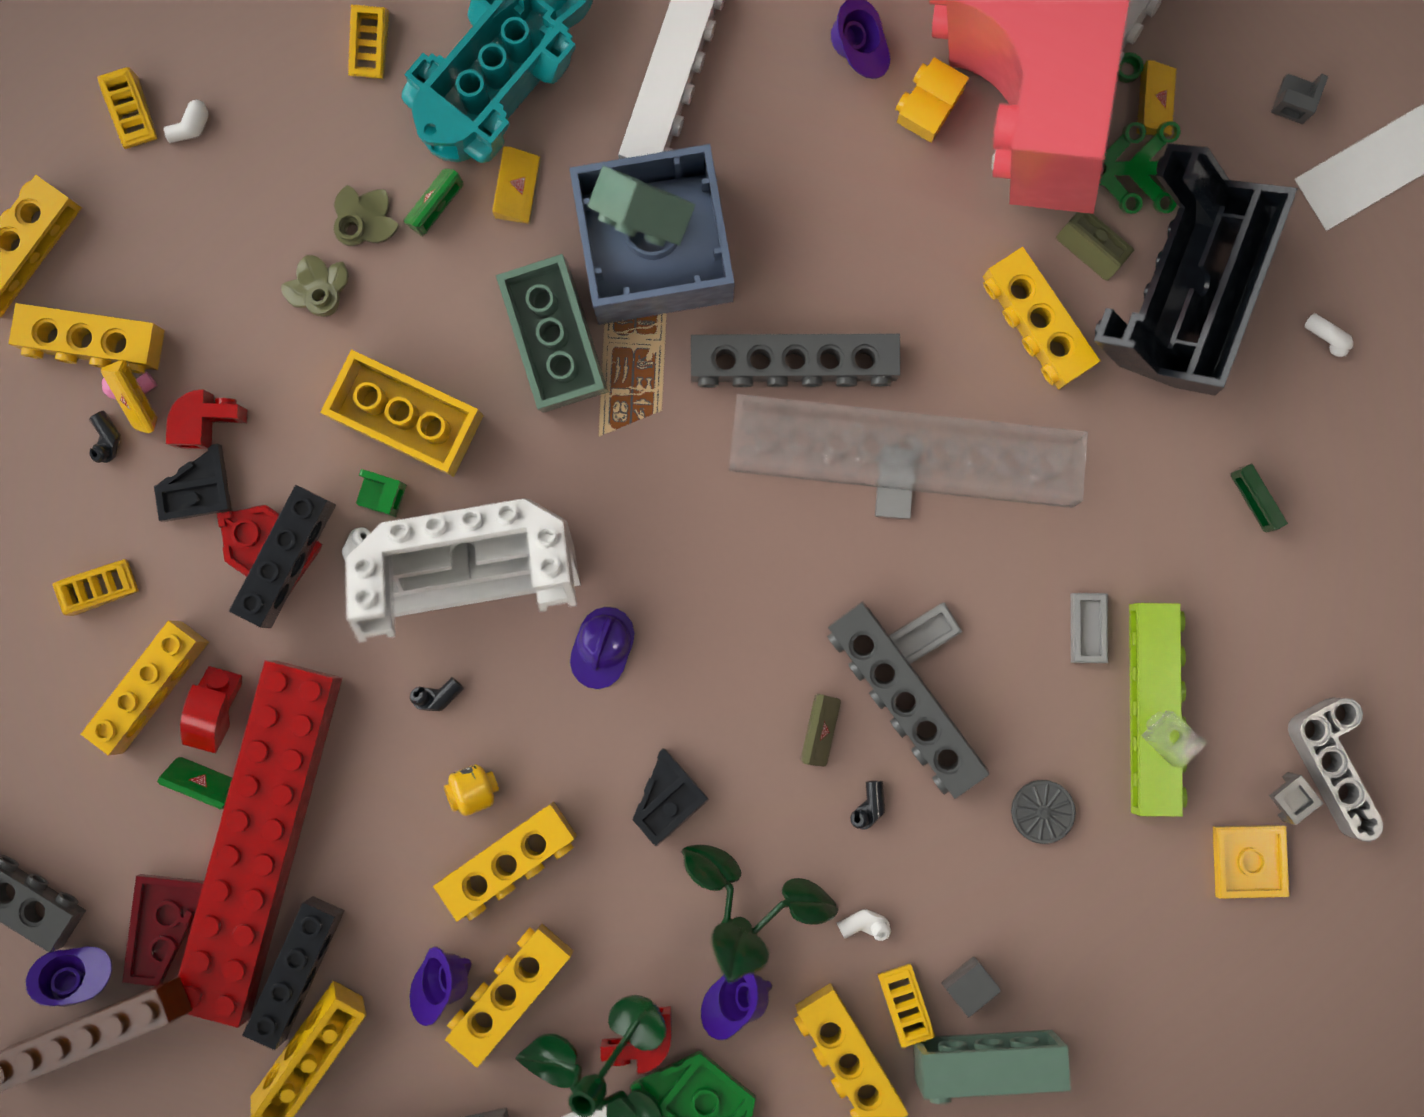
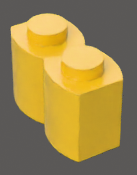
(932, 99)

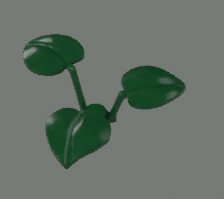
(734, 940)
(555, 1059)

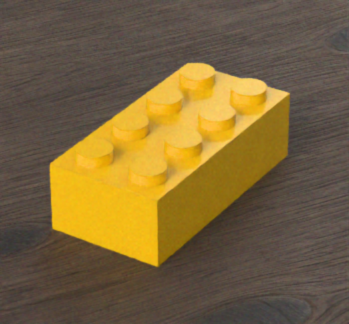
(402, 413)

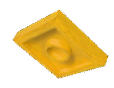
(1250, 861)

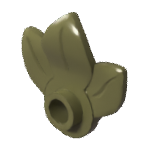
(367, 213)
(314, 282)

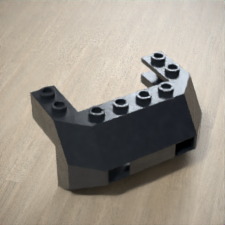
(1202, 277)

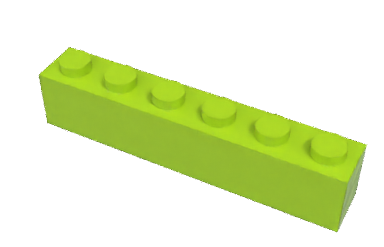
(1155, 687)

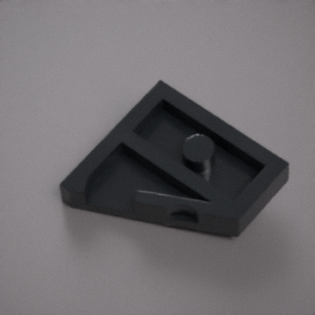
(195, 489)
(667, 800)

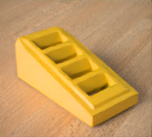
(358, 13)
(119, 86)
(66, 597)
(915, 1035)

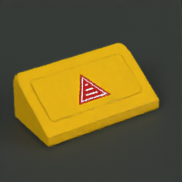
(1156, 97)
(515, 185)
(130, 396)

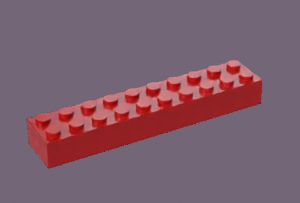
(257, 841)

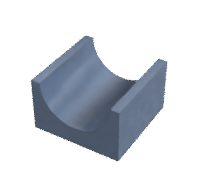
(643, 279)

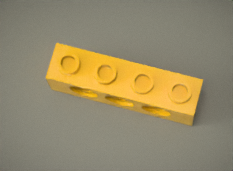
(35, 238)
(1040, 299)
(34, 323)
(144, 688)
(456, 887)
(827, 1007)
(477, 1041)
(309, 1053)

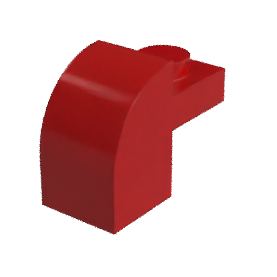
(193, 417)
(207, 709)
(645, 1059)

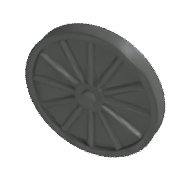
(1043, 811)

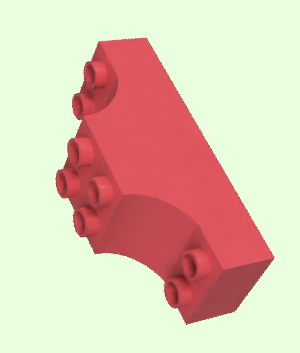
(1058, 75)

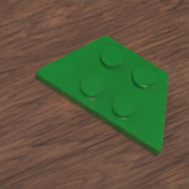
(697, 1089)

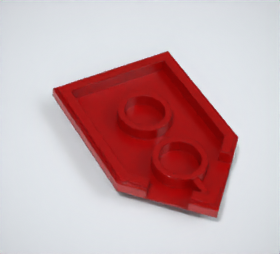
(245, 535)

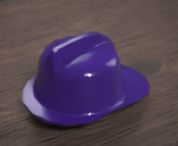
(861, 39)
(602, 647)
(68, 976)
(437, 984)
(733, 1005)

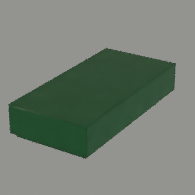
(1258, 498)

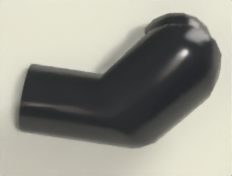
(108, 440)
(435, 699)
(872, 808)

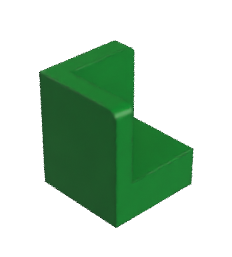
(380, 493)

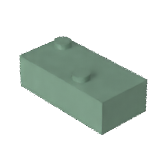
(552, 333)
(991, 1065)

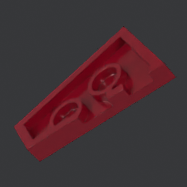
(158, 925)

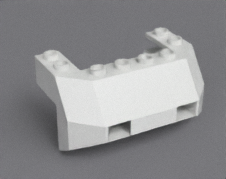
(459, 562)

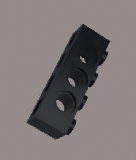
(282, 557)
(293, 973)

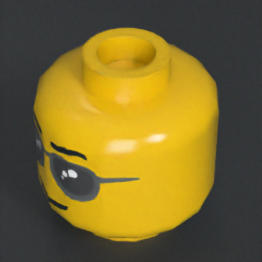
(471, 790)

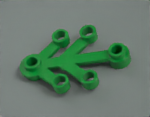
(1137, 168)

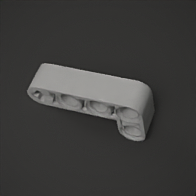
(1341, 769)

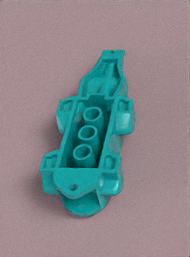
(468, 96)

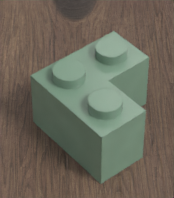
(640, 207)

